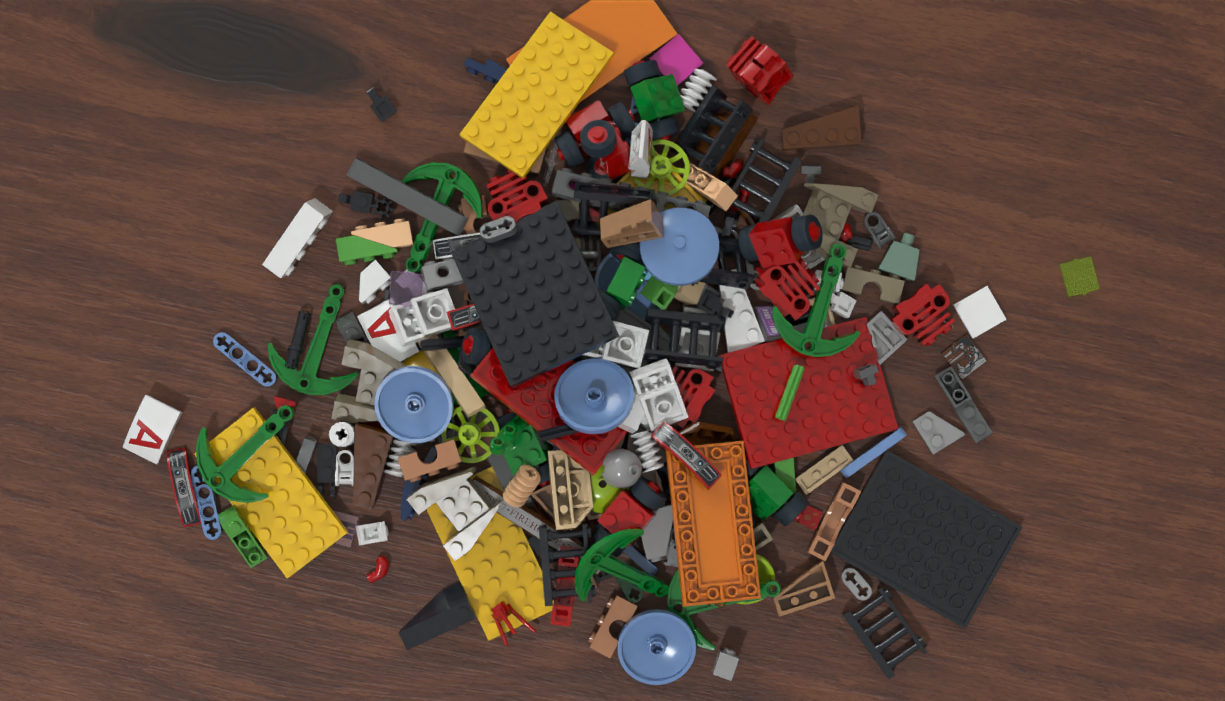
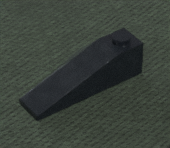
(441, 615)

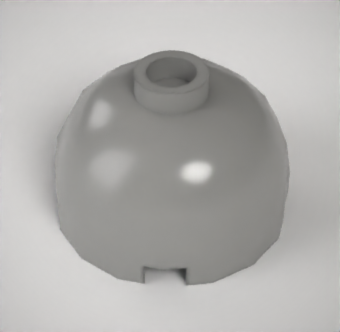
(622, 468)

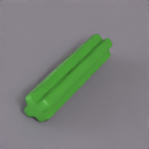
(789, 392)

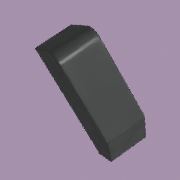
(306, 453)

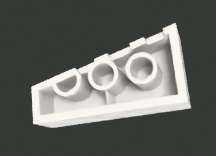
(297, 237)
(742, 328)

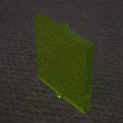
(1079, 276)

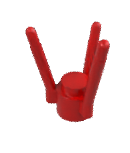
(501, 612)

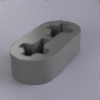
(498, 229)

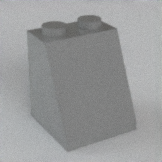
(657, 534)

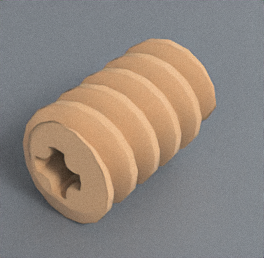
(521, 486)

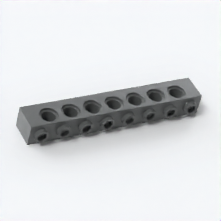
(562, 190)

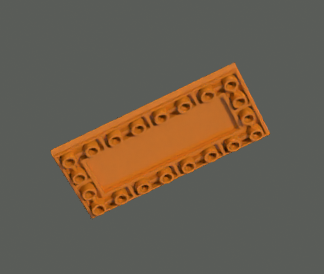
(623, 26)
(714, 529)

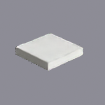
(979, 312)

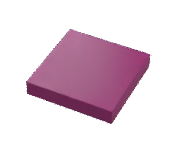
(677, 59)

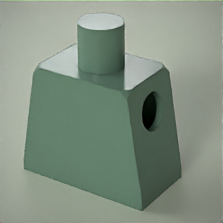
(901, 258)

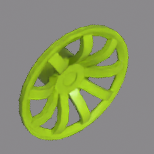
(662, 167)
(471, 434)

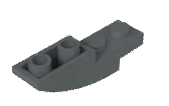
(963, 405)

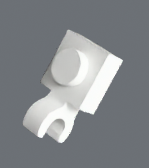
(842, 304)

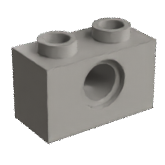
(434, 282)
(725, 663)

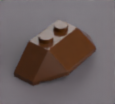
(713, 131)
(704, 433)

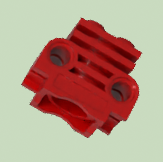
(759, 70)
(514, 197)
(786, 286)
(923, 314)
(693, 394)

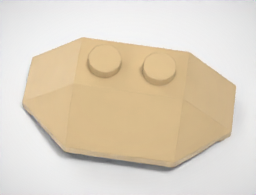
(569, 490)

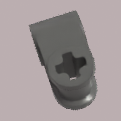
(878, 230)

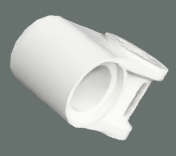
(344, 469)

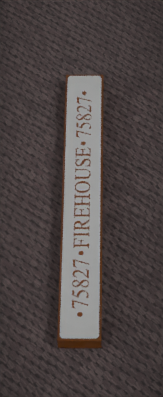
(525, 517)

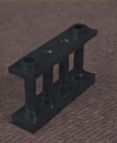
(701, 120)
(780, 184)
(605, 194)
(730, 248)
(694, 322)
(548, 555)
(866, 633)

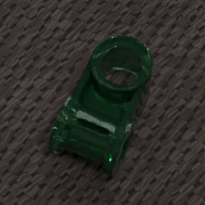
(627, 586)

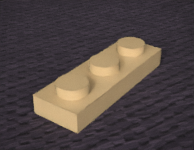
(824, 469)

